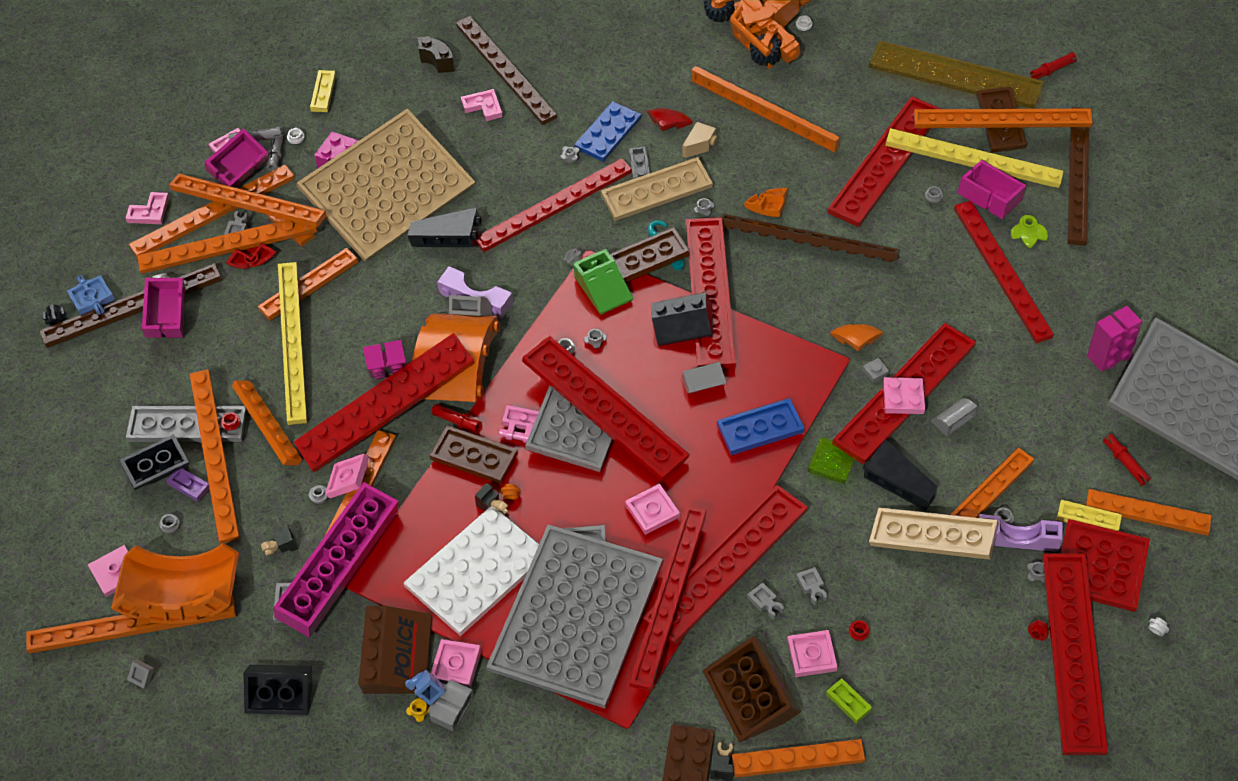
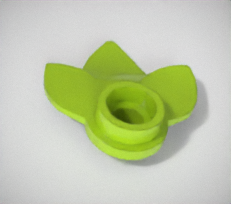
(1029, 233)

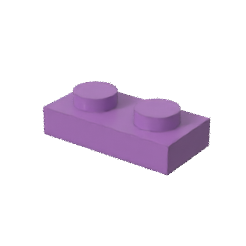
(188, 484)

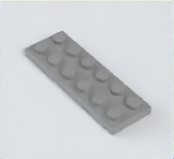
(159, 422)

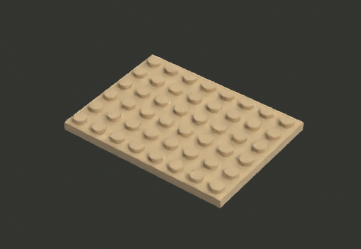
(385, 184)

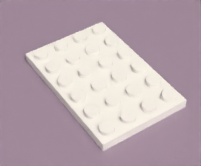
(474, 570)

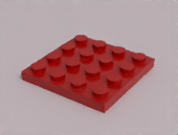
(1112, 560)

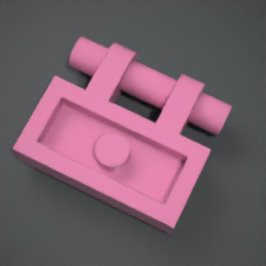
(518, 418)

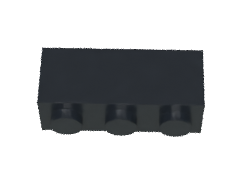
(682, 319)
(154, 462)
(277, 689)

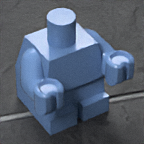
(427, 686)

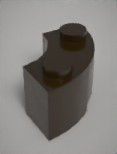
(436, 54)

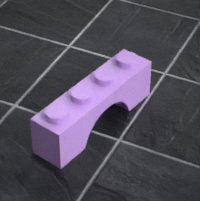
(454, 283)
(1041, 536)

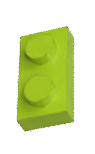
(849, 701)

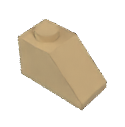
(699, 140)

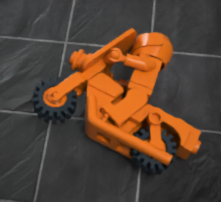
(760, 26)

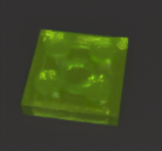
(830, 462)

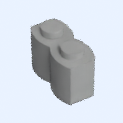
(451, 705)

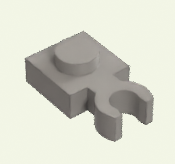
(238, 224)
(811, 583)
(763, 599)

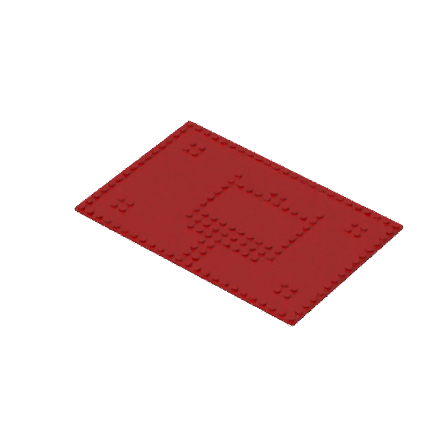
(565, 495)

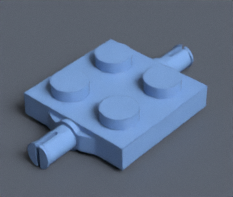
(90, 295)

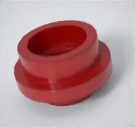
(230, 417)
(859, 625)
(1038, 630)

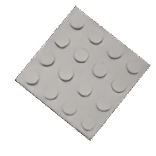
(567, 434)

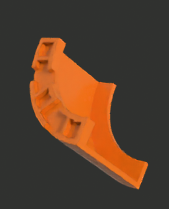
(475, 335)
(174, 586)

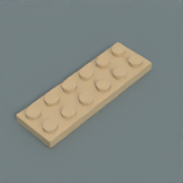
(656, 189)
(934, 533)

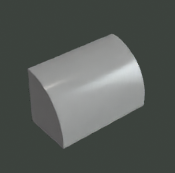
(469, 305)
(703, 377)
(955, 416)

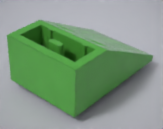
(602, 281)

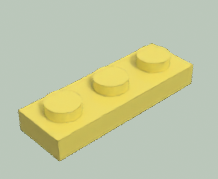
(323, 91)
(1089, 515)

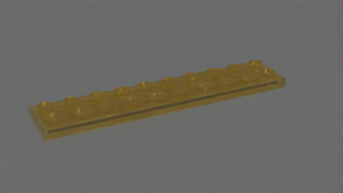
(952, 72)

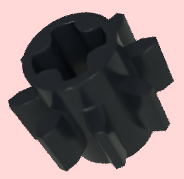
(54, 315)

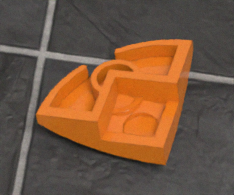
(768, 203)
(856, 335)

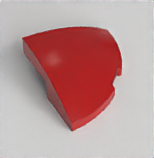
(669, 118)
(250, 257)

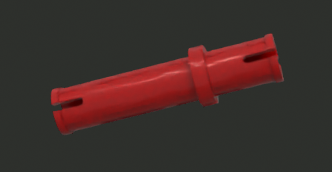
(1047, 68)
(462, 420)
(1120, 452)

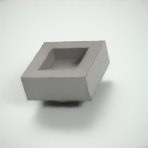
(875, 370)
(140, 673)

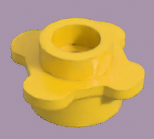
(414, 706)

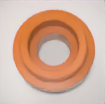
(510, 491)

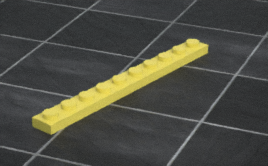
(970, 157)
(292, 344)

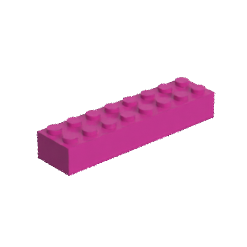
(336, 560)

